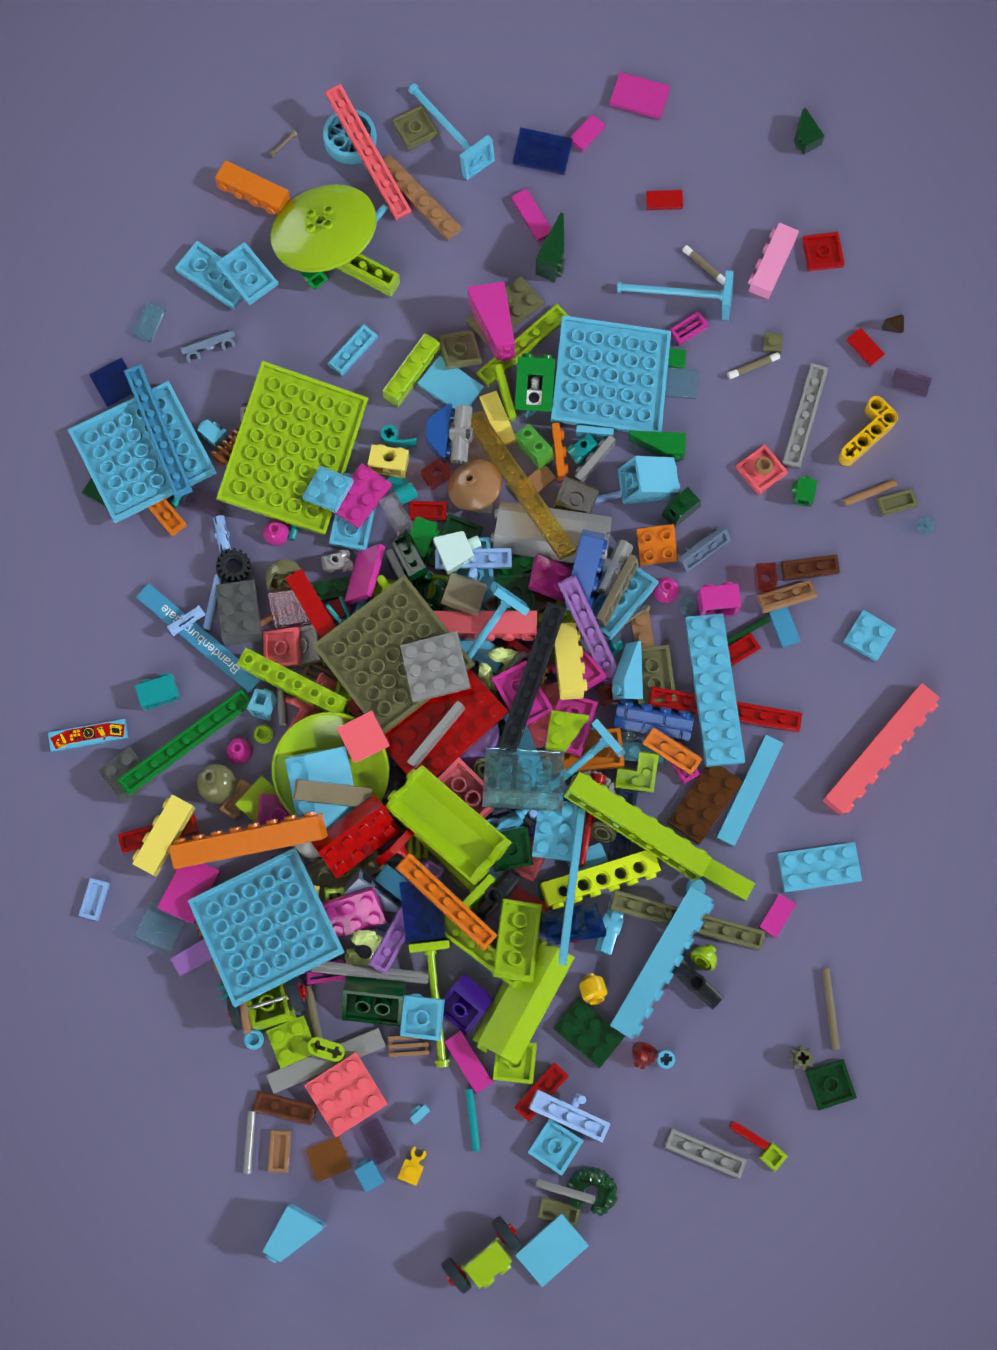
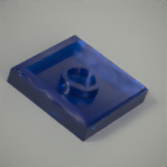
(112, 382)

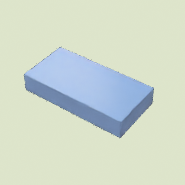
(94, 899)

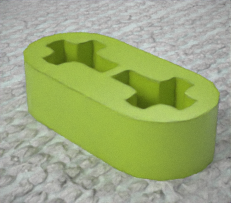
(328, 1045)

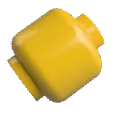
(593, 989)

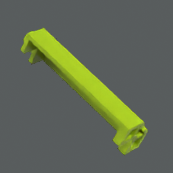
(447, 824)
(519, 1011)

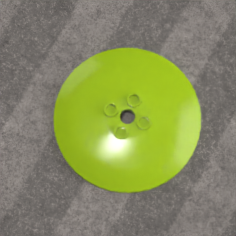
(343, 234)
(321, 733)

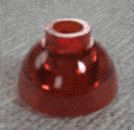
(644, 1054)

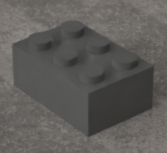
(239, 612)

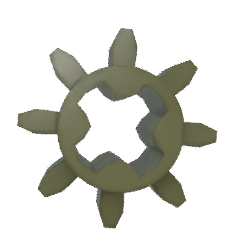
(804, 1053)

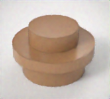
(763, 466)

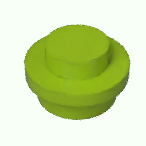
(263, 734)

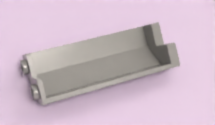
(518, 531)

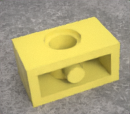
(393, 468)

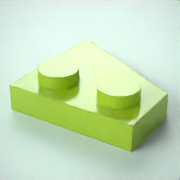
(564, 729)

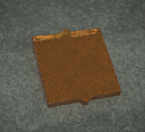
(328, 1159)

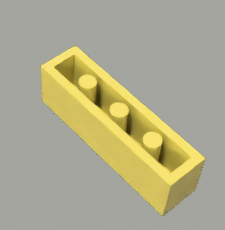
(568, 663)
(166, 829)

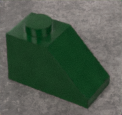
(808, 133)

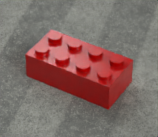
(356, 836)

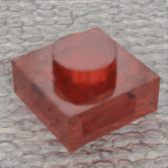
(605, 694)

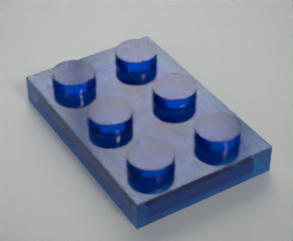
(542, 151)
(420, 916)
(586, 924)

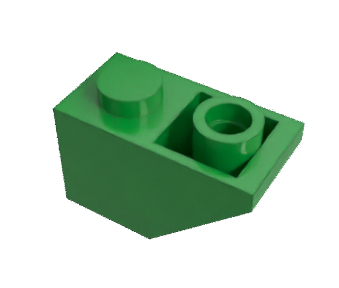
(422, 536)

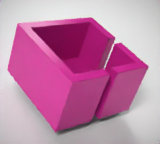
(723, 597)

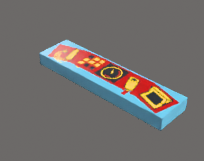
(88, 735)

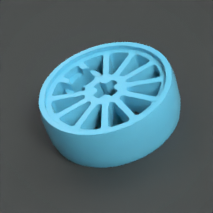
(339, 153)

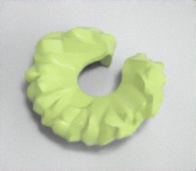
(498, 655)
(363, 937)

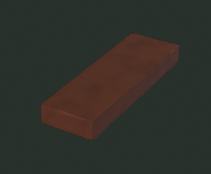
(810, 567)
(284, 1107)

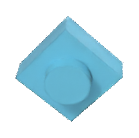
(418, 1113)

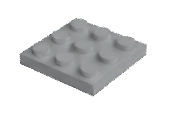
(435, 666)

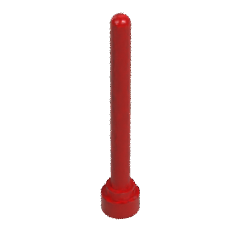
(600, 779)

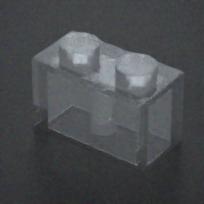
(395, 514)

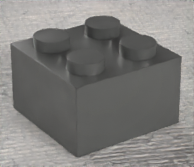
(118, 767)

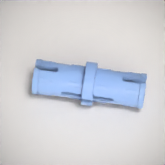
(221, 534)
(175, 627)

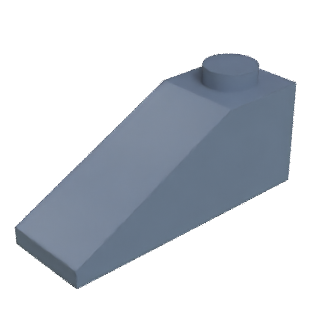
(362, 880)

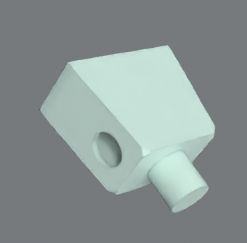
(456, 550)

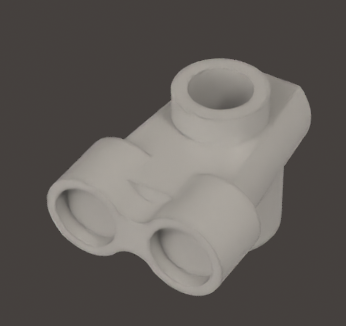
(337, 561)

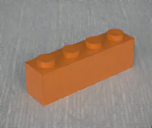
(252, 188)

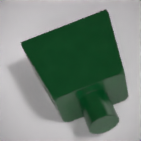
(683, 506)

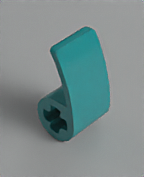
(393, 441)
(404, 490)

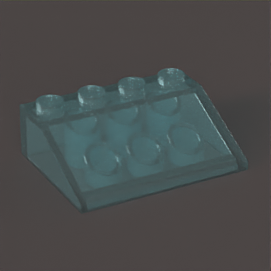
(523, 779)

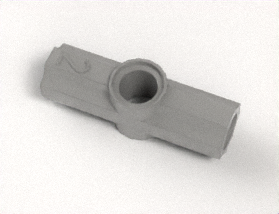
(461, 434)
(613, 566)

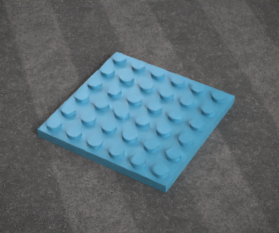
(610, 375)
(125, 460)
(265, 927)

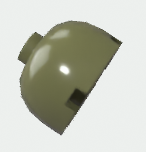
(277, 572)
(216, 783)

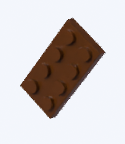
(705, 802)

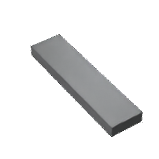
(436, 734)
(705, 1153)

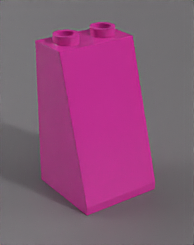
(492, 314)

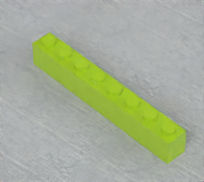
(638, 826)

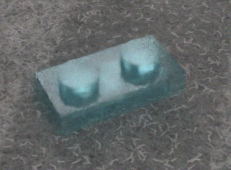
(149, 322)

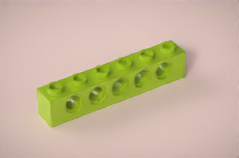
(291, 682)

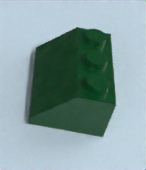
(373, 1000)

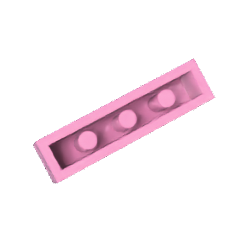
(773, 261)

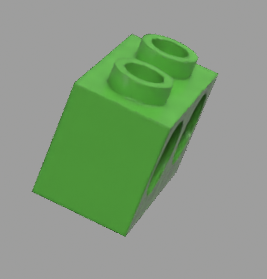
(534, 446)

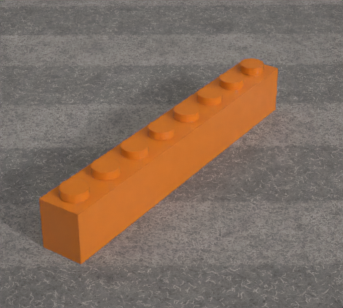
(248, 840)

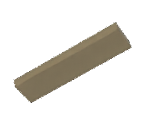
(617, 591)
(331, 792)

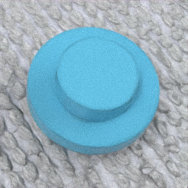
(699, 885)
(254, 1039)

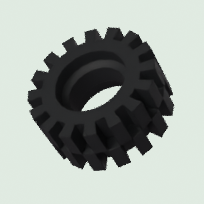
(235, 555)

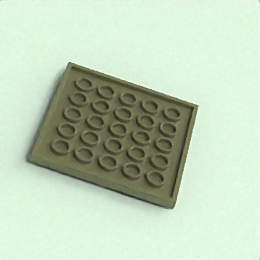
(368, 654)

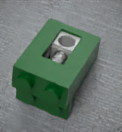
(533, 366)

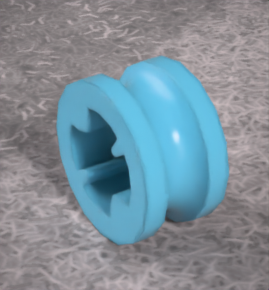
(670, 1054)

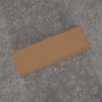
(787, 596)

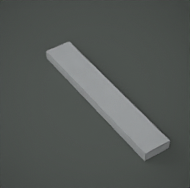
(805, 416)
(314, 1066)

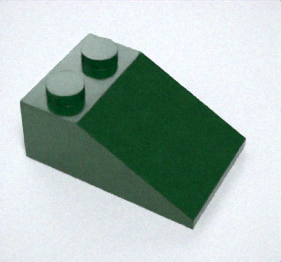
(551, 255)

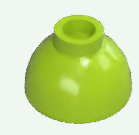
(704, 957)

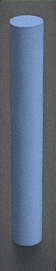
(612, 495)
(212, 604)

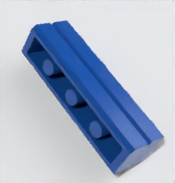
(645, 717)

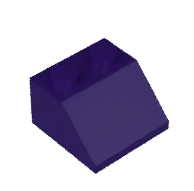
(466, 1003)

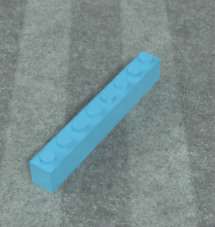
(661, 963)

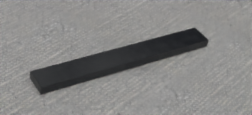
(532, 677)

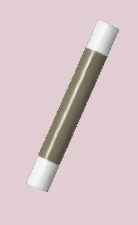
(705, 265)
(754, 365)

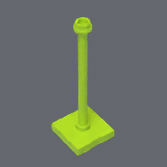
(476, 891)
(430, 950)

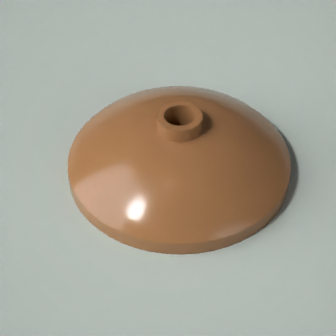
(478, 492)

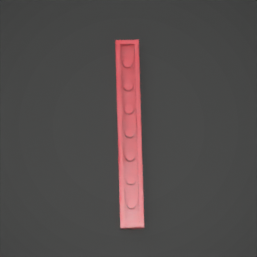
(368, 152)

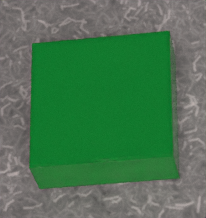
(676, 358)

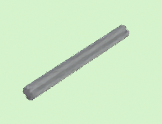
(370, 972)

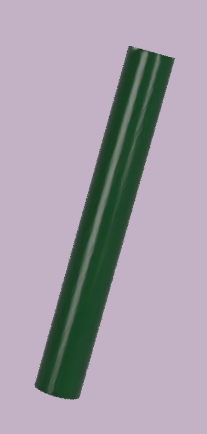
(748, 629)

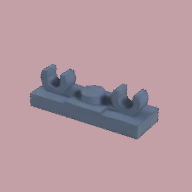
(208, 343)
(704, 548)

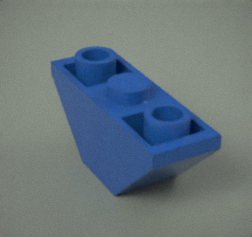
(438, 432)

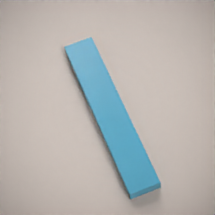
(749, 790)

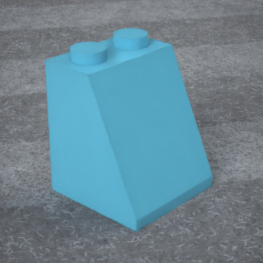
(652, 475)
(291, 1233)

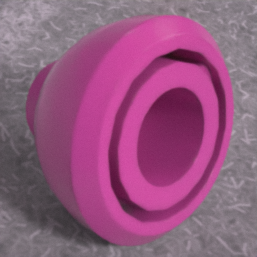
(275, 532)
(666, 590)
(239, 750)

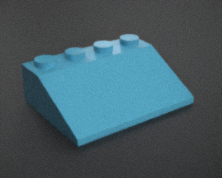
(324, 766)

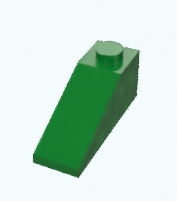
(660, 443)

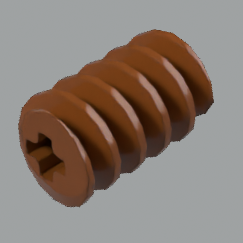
(223, 453)

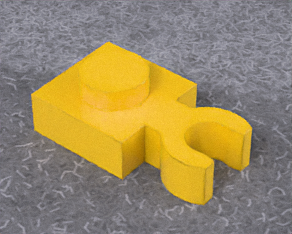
(411, 1168)

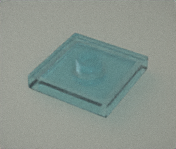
(159, 928)

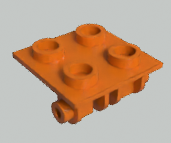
(656, 544)

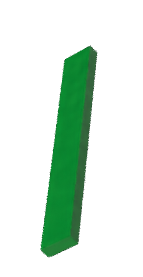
(184, 742)

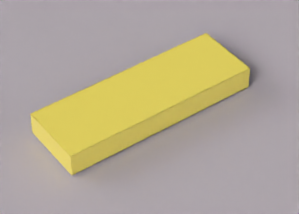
(497, 417)

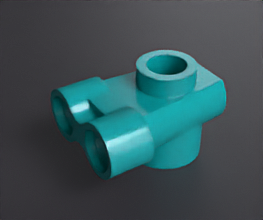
(578, 451)

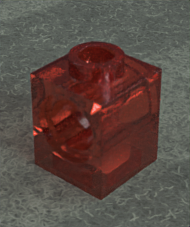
(433, 481)
(769, 570)

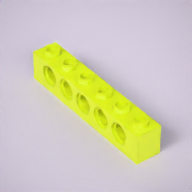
(649, 865)

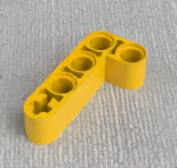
(878, 423)

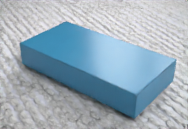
(784, 627)

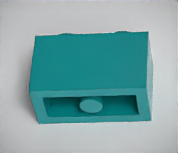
(157, 691)

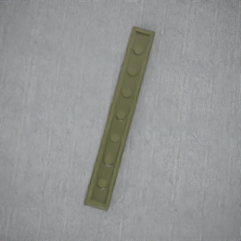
(663, 913)

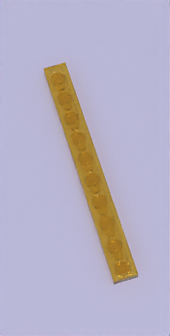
(522, 487)

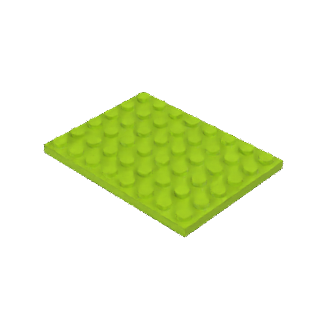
(283, 440)

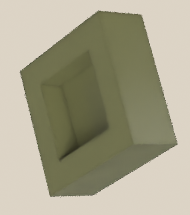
(772, 342)

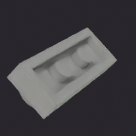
(594, 459)

